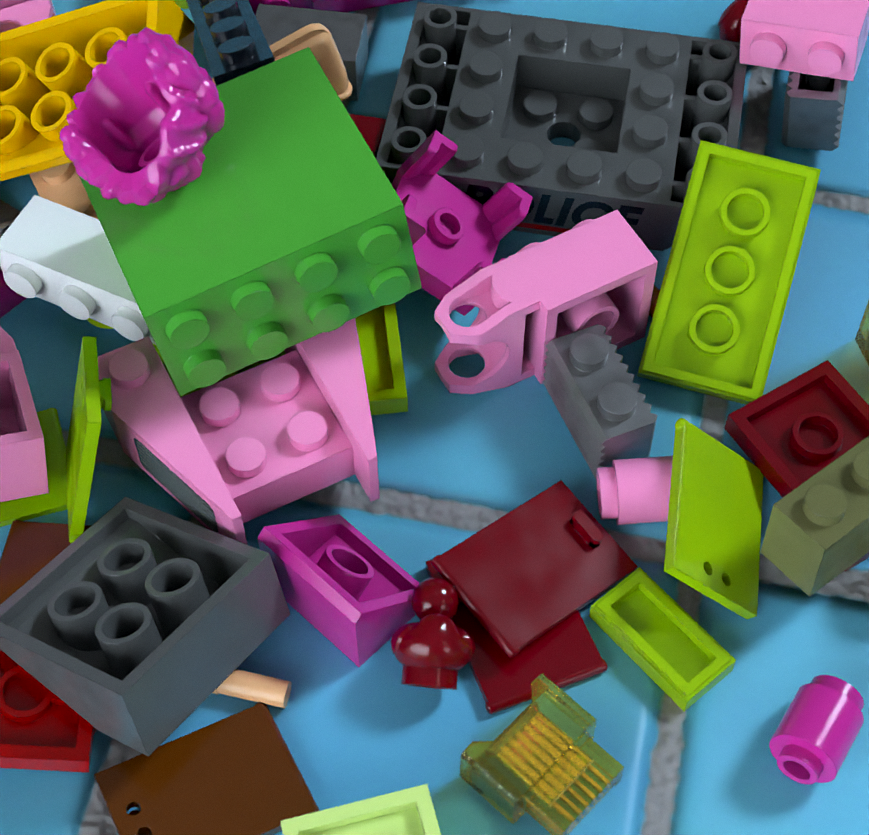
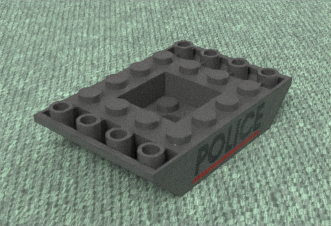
(519, 81)

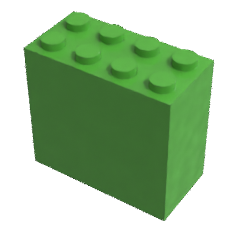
(272, 238)

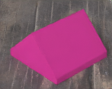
(340, 582)

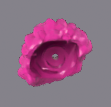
(143, 120)

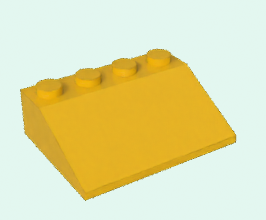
(55, 60)

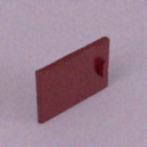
(534, 567)
(561, 654)

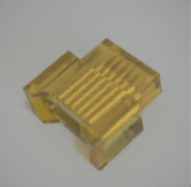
(543, 763)

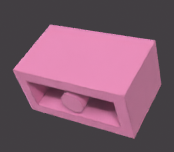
(805, 36)

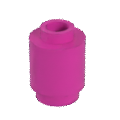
(818, 730)

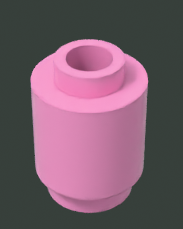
(635, 490)

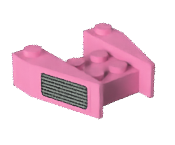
(251, 436)

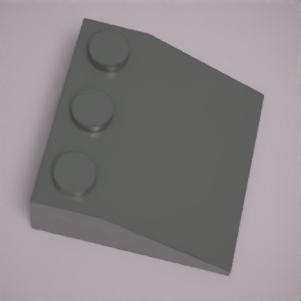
(142, 620)

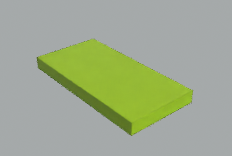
(729, 273)

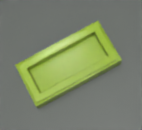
(662, 638)

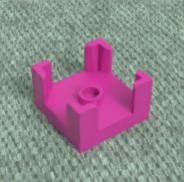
(447, 227)

